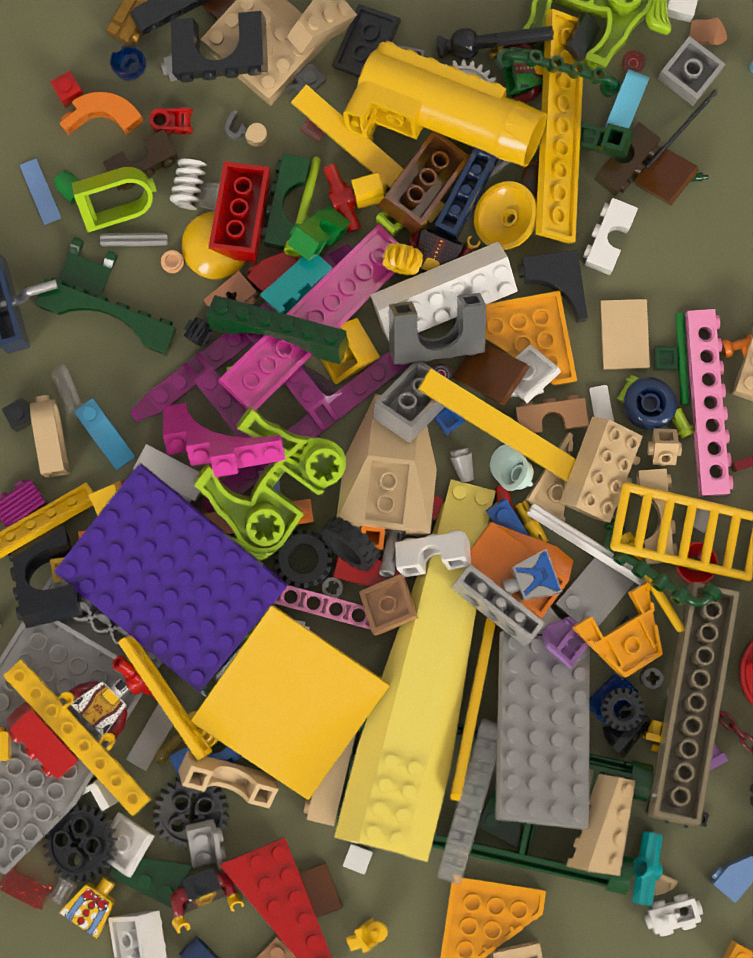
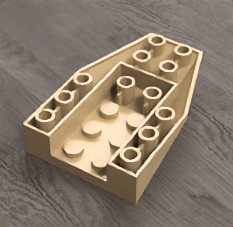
(388, 479)

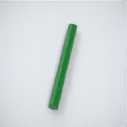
(682, 359)

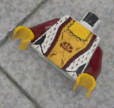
(100, 707)

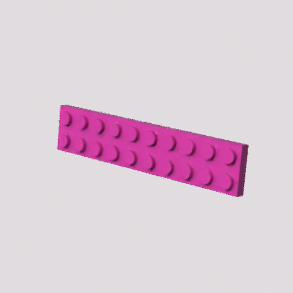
(328, 303)

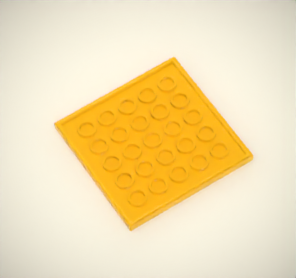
(290, 702)

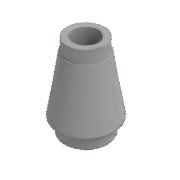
(463, 464)

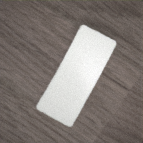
(601, 402)

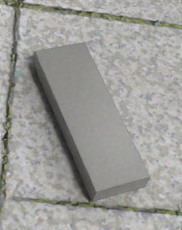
(150, 739)

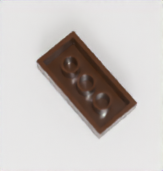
(423, 181)

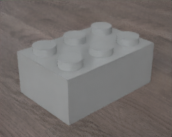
(404, 407)

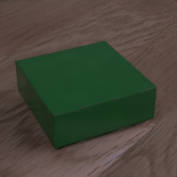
(666, 358)

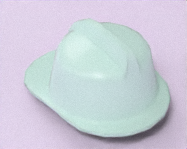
(511, 469)

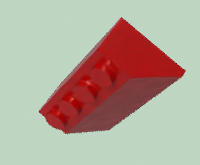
(240, 211)

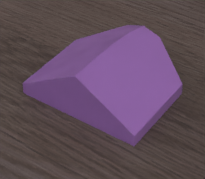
(564, 641)

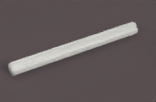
(581, 540)

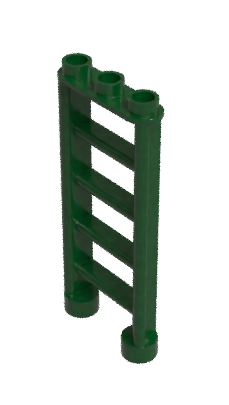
(637, 771)

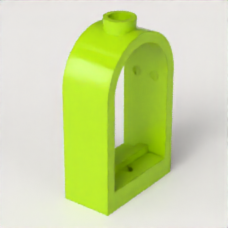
(85, 187)

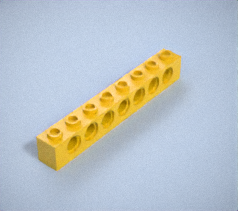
(77, 737)

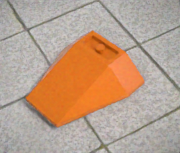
(503, 548)

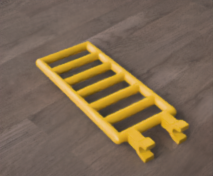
(682, 560)

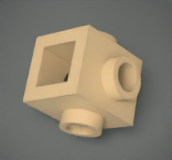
(664, 447)

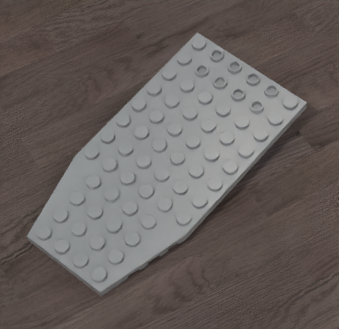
(63, 657)

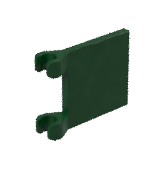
(84, 272)

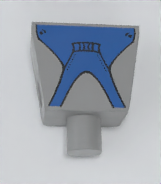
(533, 578)

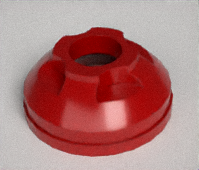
(698, 576)

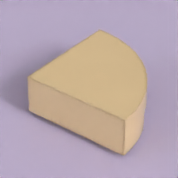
(664, 885)

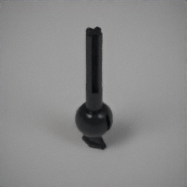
(466, 42)

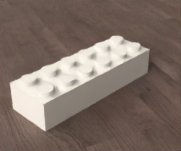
(437, 290)

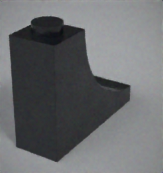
(559, 272)

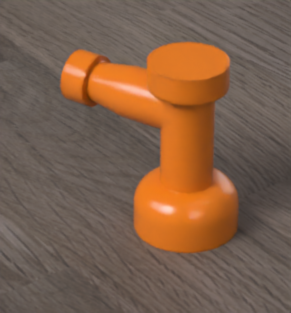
(729, 347)

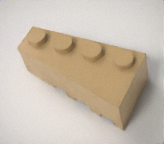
(603, 843)

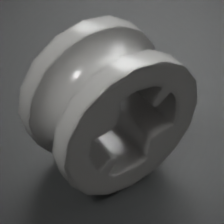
(325, 585)

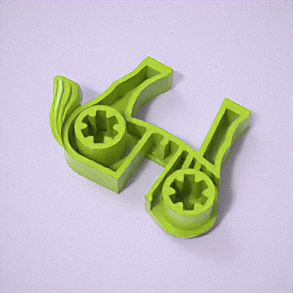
(620, 20)
(267, 516)

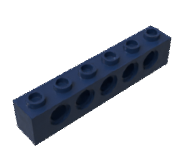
(466, 193)

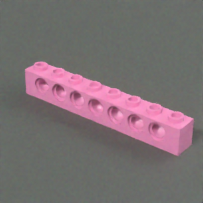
(699, 391)

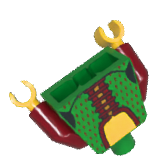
(522, 81)

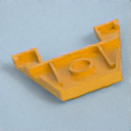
(631, 643)

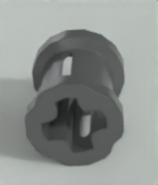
(656, 683)

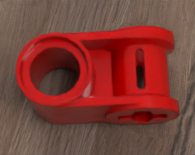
(173, 120)

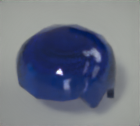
(128, 63)

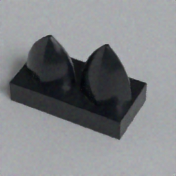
(624, 740)

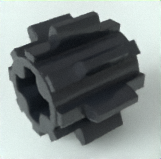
(198, 331)

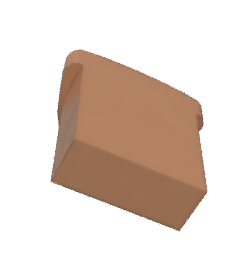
(708, 31)

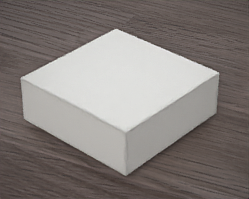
(357, 858)

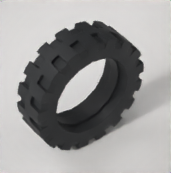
(350, 543)

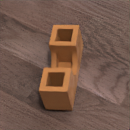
(571, 412)

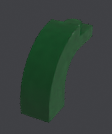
(608, 141)

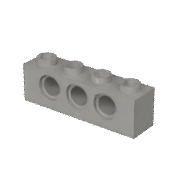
(498, 605)

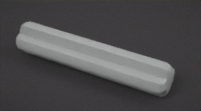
(133, 239)

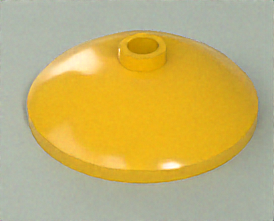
(497, 208)
(199, 256)

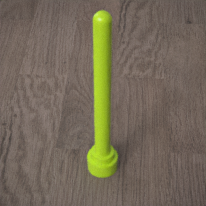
(306, 200)

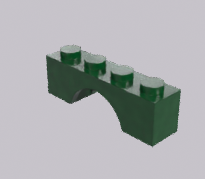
(292, 174)

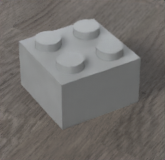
(691, 71)

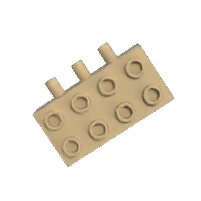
(601, 469)

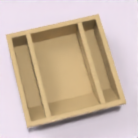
(283, 57)

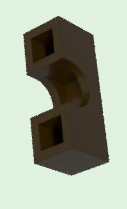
(159, 155)
(616, 175)

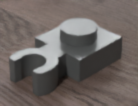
(309, 75)

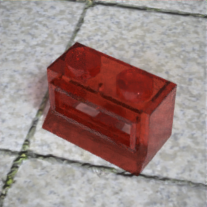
(25, 889)

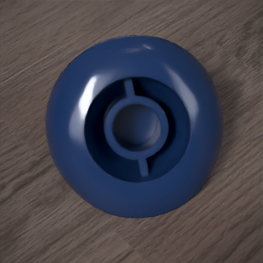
(649, 403)

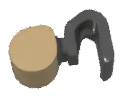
(255, 134)

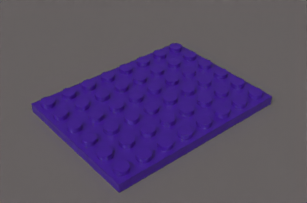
(170, 577)

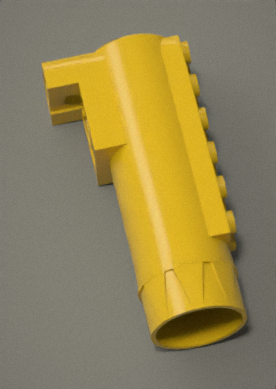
(419, 92)

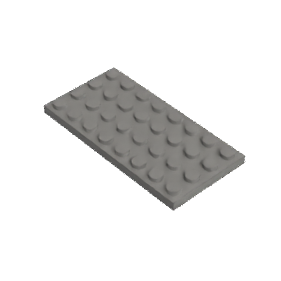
(542, 736)

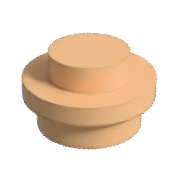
(172, 261)

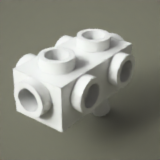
(666, 916)

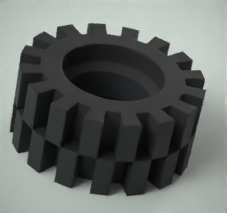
(608, 709)

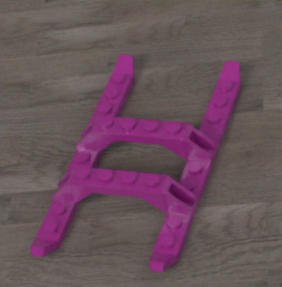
(320, 408)

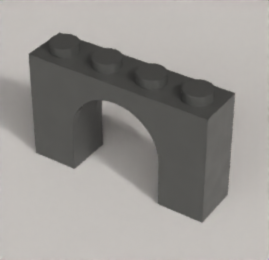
(464, 338)

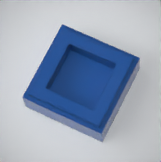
(448, 420)

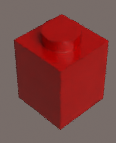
(66, 88)

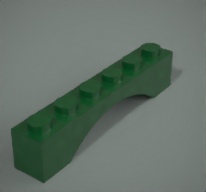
(152, 333)
(316, 338)

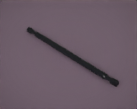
(681, 129)

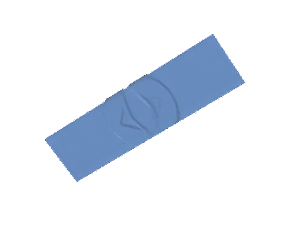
(40, 191)

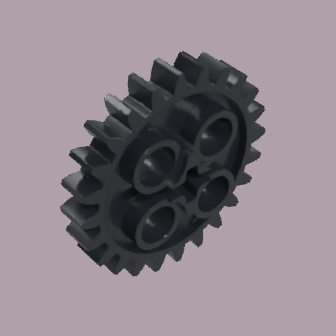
(169, 810)
(64, 855)

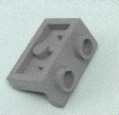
(204, 844)

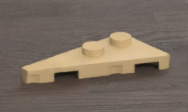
(549, 487)

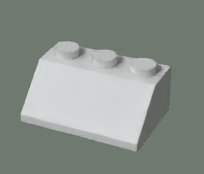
(137, 935)

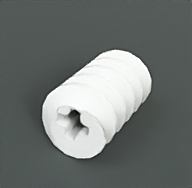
(187, 183)

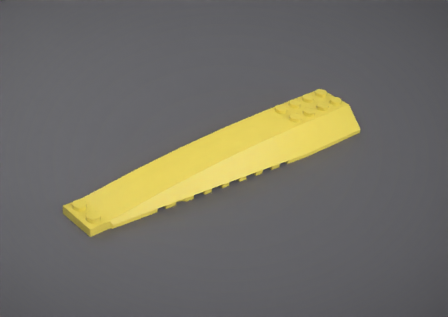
(413, 727)

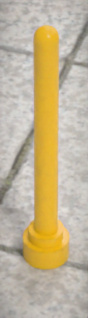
(628, 538)

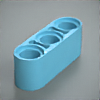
(628, 99)

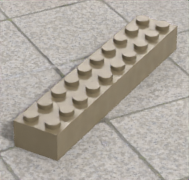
(693, 709)

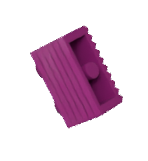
(20, 502)

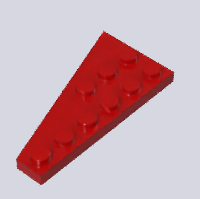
(278, 894)

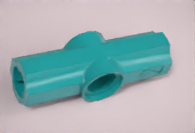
(647, 868)

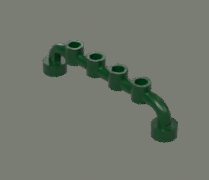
(608, 87)
(660, 580)

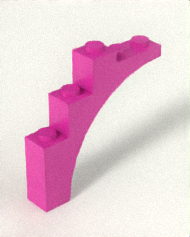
(222, 451)

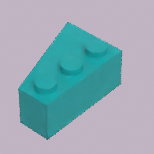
(295, 283)

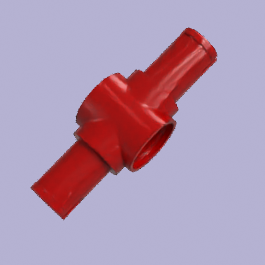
(342, 197)
(132, 677)

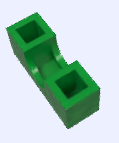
(312, 235)

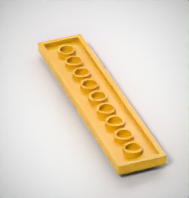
(560, 139)

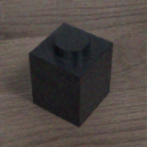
(18, 414)

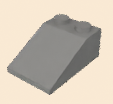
(593, 592)

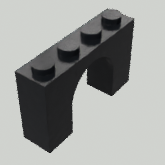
(248, 57)
(37, 605)

